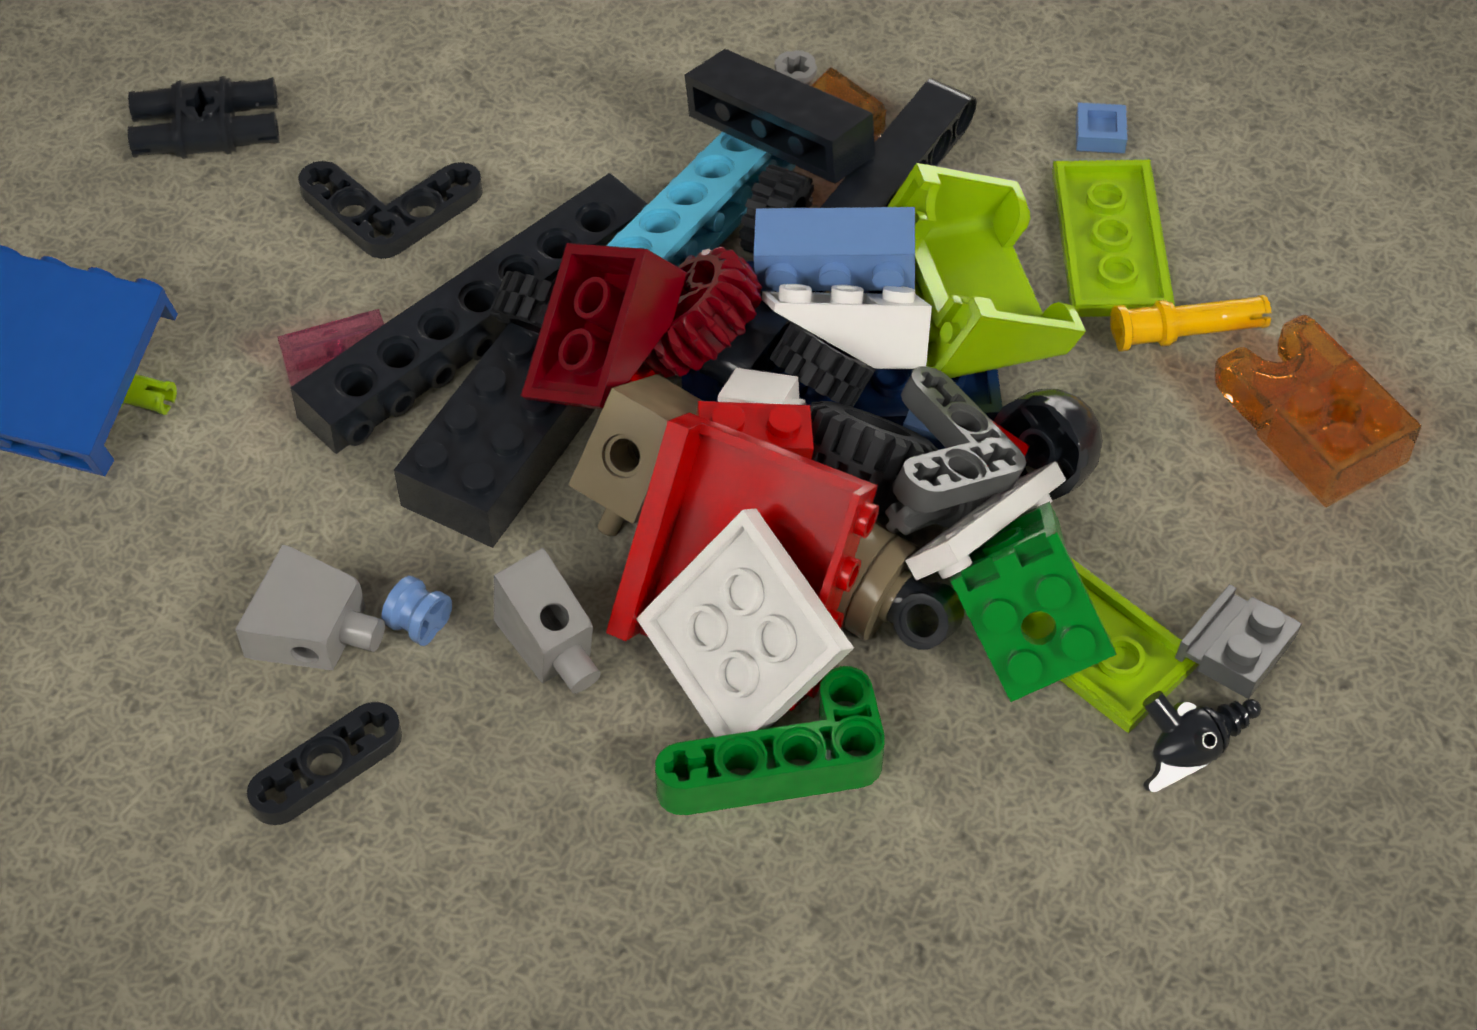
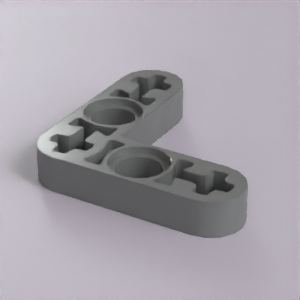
(943, 411)

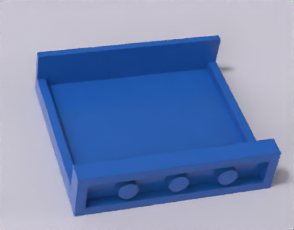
(69, 356)

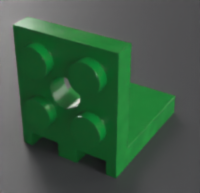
(1024, 573)

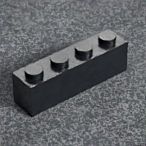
(780, 115)

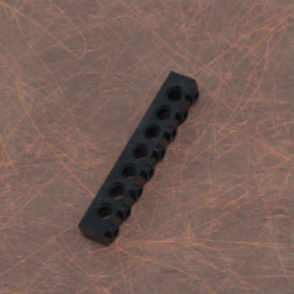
(449, 325)

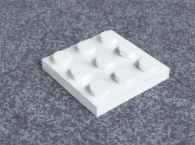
(744, 629)

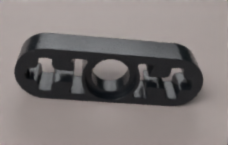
(329, 740)

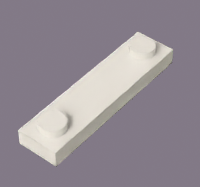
(952, 548)

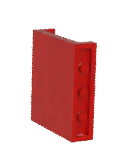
(706, 480)

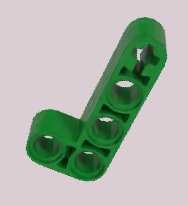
(770, 750)

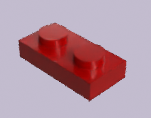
(777, 424)

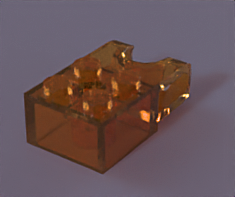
(1319, 411)

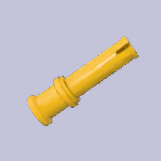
(1167, 322)

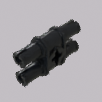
(203, 117)

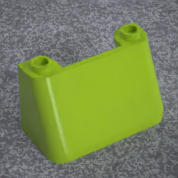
(972, 275)

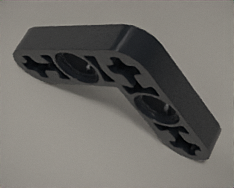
(394, 216)

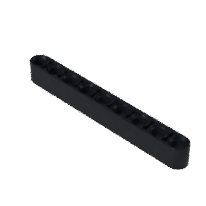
(919, 134)

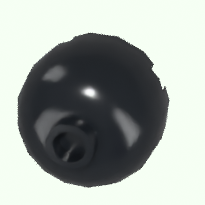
(1055, 429)

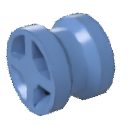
(416, 610)

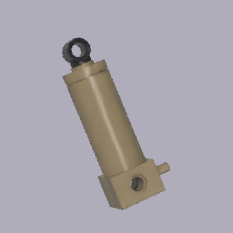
(618, 472)

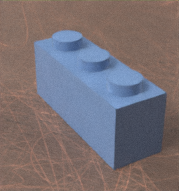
(835, 247)

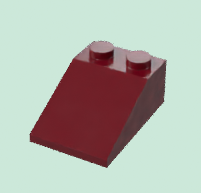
(601, 322)

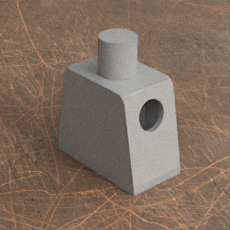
(306, 614)
(545, 621)

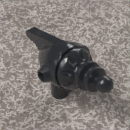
(1192, 735)

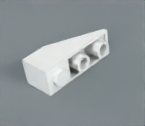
(875, 328)

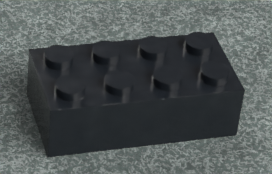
(487, 445)

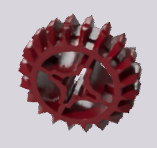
(710, 313)

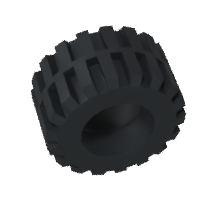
(864, 446)

